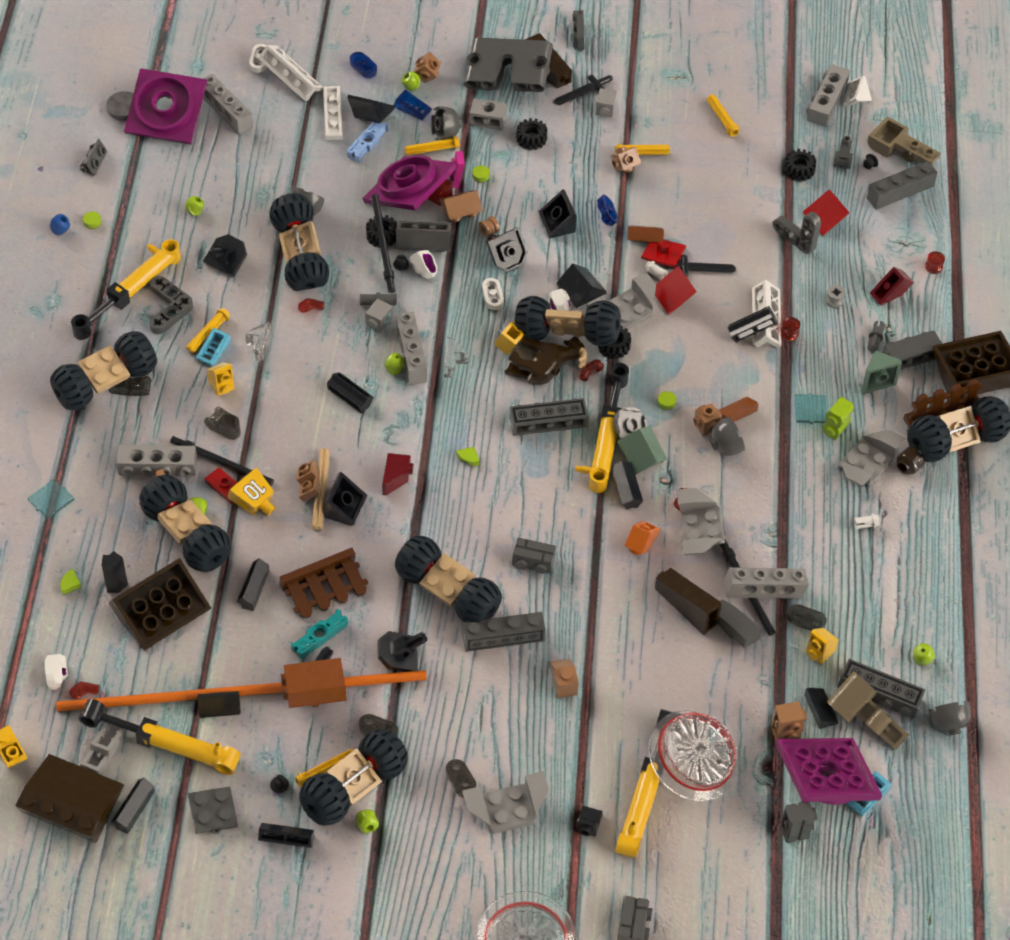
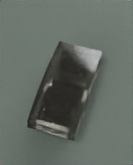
(133, 387)

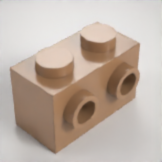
(461, 205)
(788, 721)

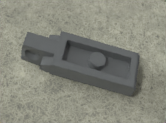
(578, 18)

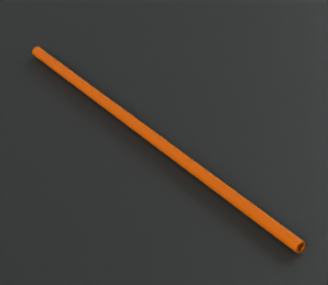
(243, 691)

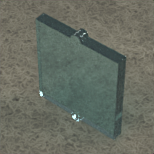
(810, 408)
(51, 499)

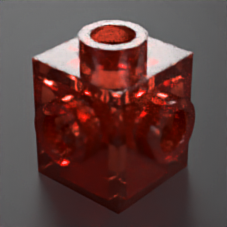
(443, 191)

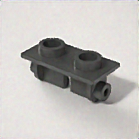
(94, 158)

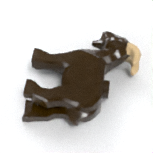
(547, 359)

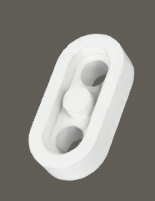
(255, 64)
(493, 298)

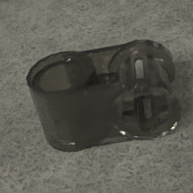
(224, 423)

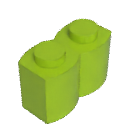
(838, 418)

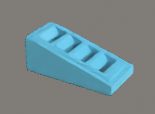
(214, 334)
(884, 786)

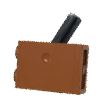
(314, 681)

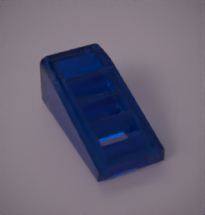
(407, 108)

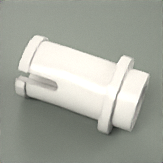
(655, 270)
(866, 521)

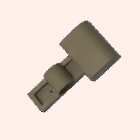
(893, 135)
(854, 700)

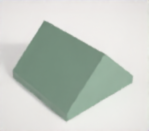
(881, 372)
(642, 449)

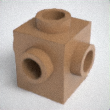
(427, 67)
(625, 159)
(706, 418)

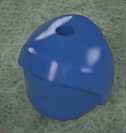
(59, 224)

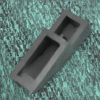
(738, 625)

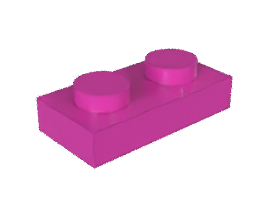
(456, 176)

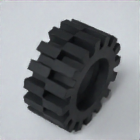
(531, 127)
(802, 158)
(389, 225)
(618, 349)

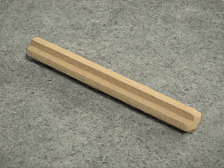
(319, 505)

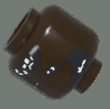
(910, 460)

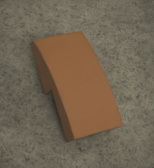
(309, 480)

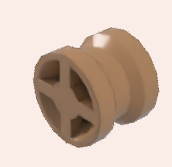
(489, 226)

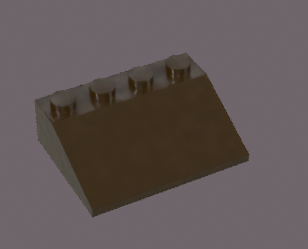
(976, 357)
(160, 604)
(70, 797)

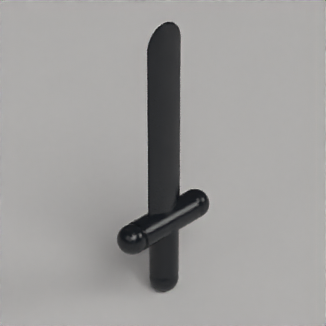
(595, 84)
(709, 267)

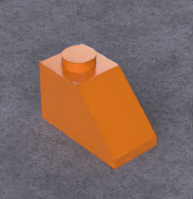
(641, 537)

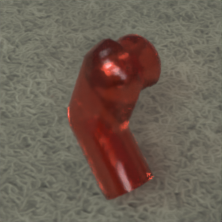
(309, 304)
(588, 368)
(83, 688)

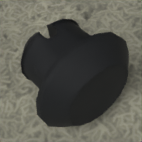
(870, 161)
(401, 262)
(279, 784)

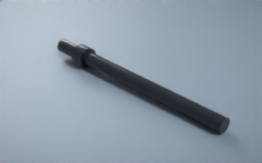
(388, 273)
(216, 458)
(729, 555)

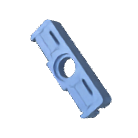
(360, 147)

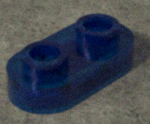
(363, 64)
(607, 210)

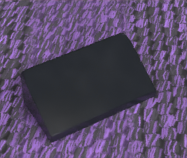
(219, 704)
(820, 708)

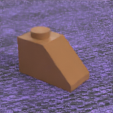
(564, 678)

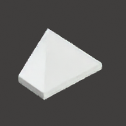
(857, 92)

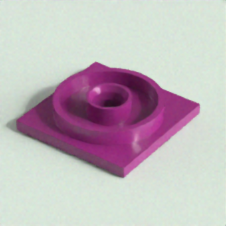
(175, 123)
(410, 181)
(837, 757)

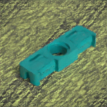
(310, 642)

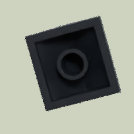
(369, 109)
(559, 216)
(580, 285)
(344, 500)

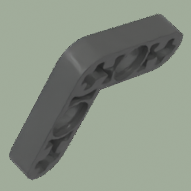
(800, 237)
(174, 305)

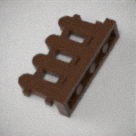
(937, 404)
(327, 568)

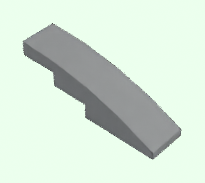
(103, 748)

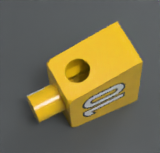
(253, 493)

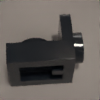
(589, 821)

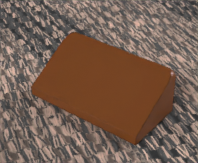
(645, 233)
(739, 409)

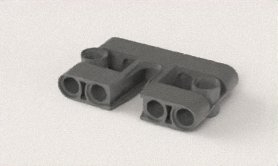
(492, 55)

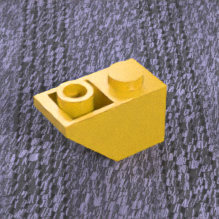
(509, 338)
(221, 378)
(821, 645)
(10, 748)

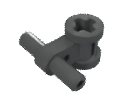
(843, 156)

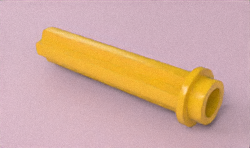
(732, 128)
(433, 146)
(648, 149)
(221, 316)
(322, 768)

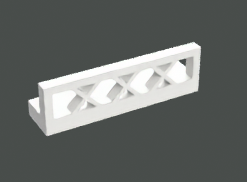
(289, 72)
(762, 298)

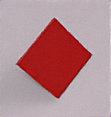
(829, 210)
(664, 252)
(674, 290)

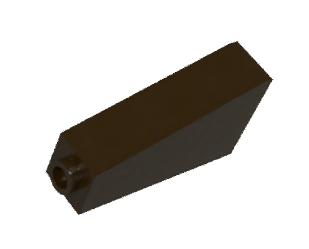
(560, 72)
(690, 600)

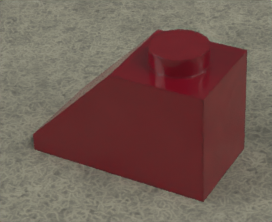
(891, 286)
(396, 472)

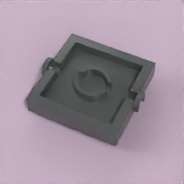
(212, 810)

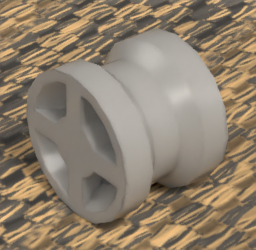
(835, 296)

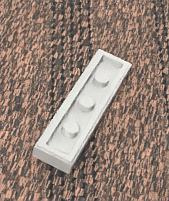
(332, 113)

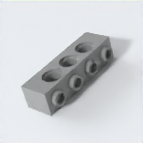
(828, 95)
(227, 105)
(411, 348)
(151, 458)
(765, 583)

